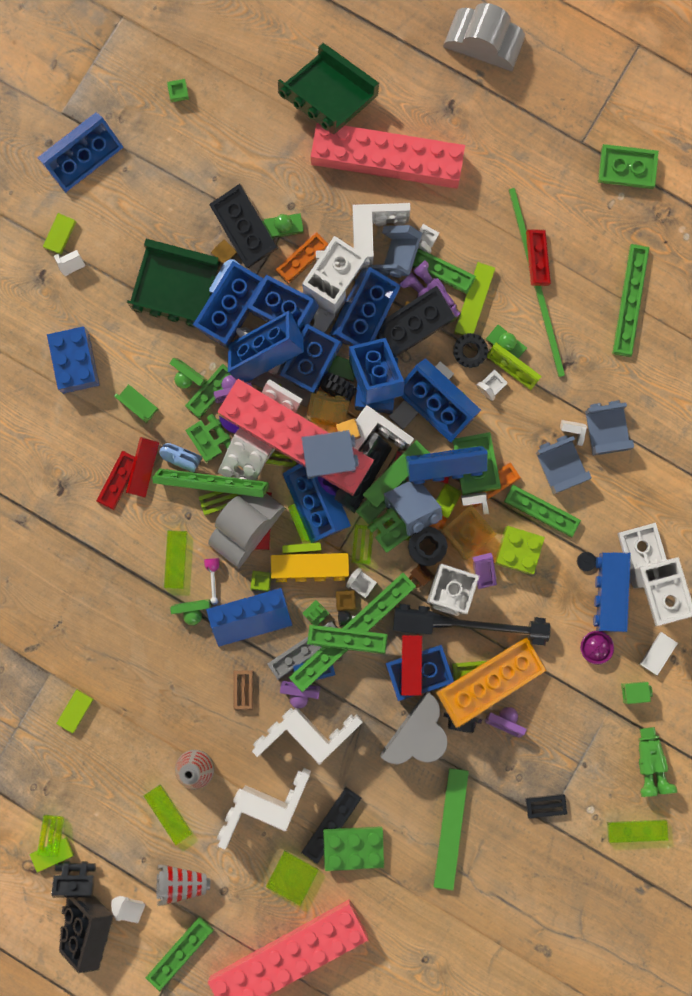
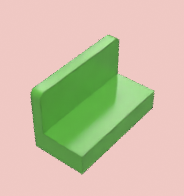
(137, 403)

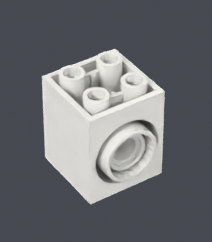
(452, 590)

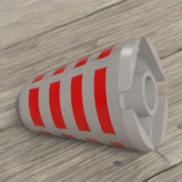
(199, 764)
(179, 884)

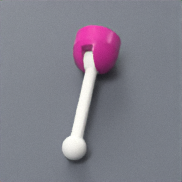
(212, 565)

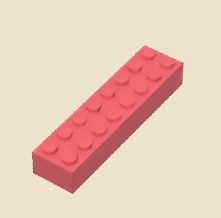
(388, 155)
(282, 430)
(292, 954)

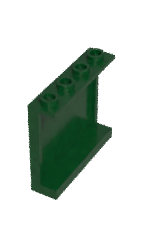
(329, 89)
(173, 282)

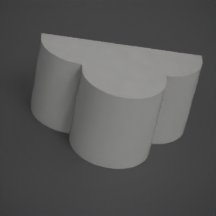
(486, 35)
(243, 526)
(418, 735)

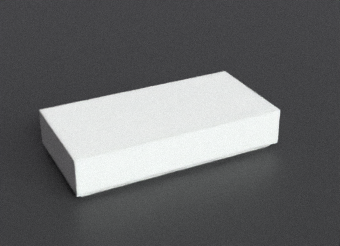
(658, 653)

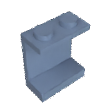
(401, 250)
(608, 428)
(329, 453)
(562, 464)
(414, 506)

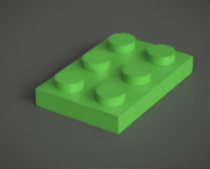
(628, 166)
(489, 479)
(353, 848)

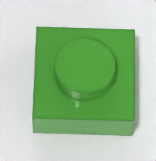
(178, 90)

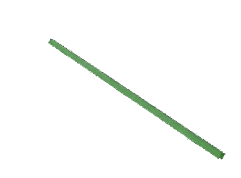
(538, 289)

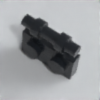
(73, 885)

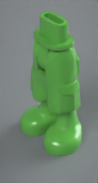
(653, 761)

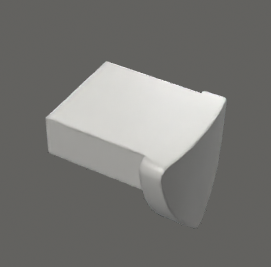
(428, 238)
(69, 262)
(492, 385)
(574, 427)
(476, 498)
(361, 582)
(127, 909)

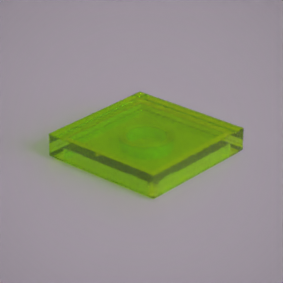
(292, 877)

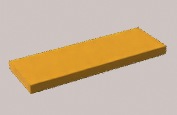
(491, 682)

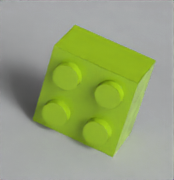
(519, 550)

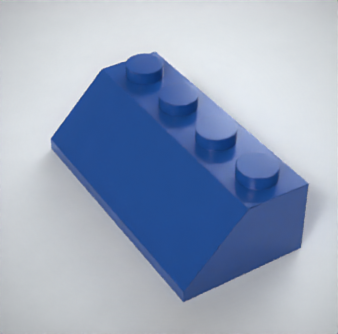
(80, 152)
(228, 304)
(365, 308)
(265, 348)
(438, 400)
(447, 463)
(317, 508)
(613, 592)
(249, 617)

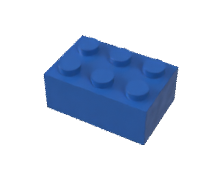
(276, 298)
(73, 360)
(312, 365)
(376, 371)
(434, 671)

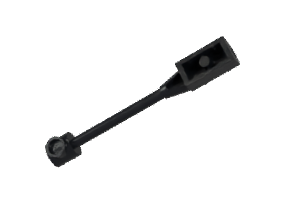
(425, 620)

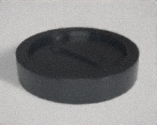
(586, 561)

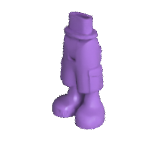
(422, 272)

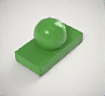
(284, 225)
(506, 340)
(186, 374)
(192, 613)

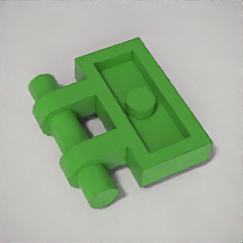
(204, 441)
(394, 534)

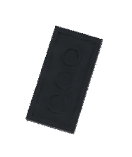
(243, 226)
(416, 321)
(378, 450)

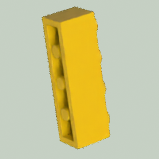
(310, 566)

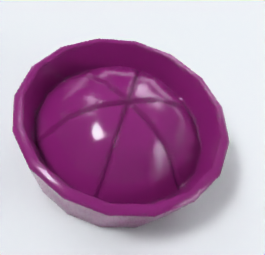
(597, 647)

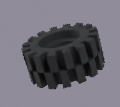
(482, 350)
(338, 386)

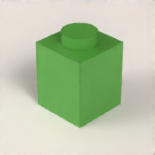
(636, 692)

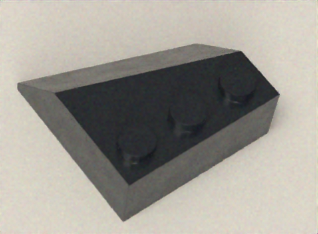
(84, 933)

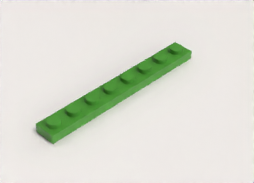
(363, 621)

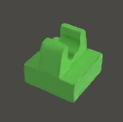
(316, 613)

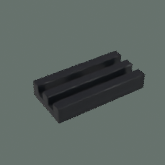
(529, 807)

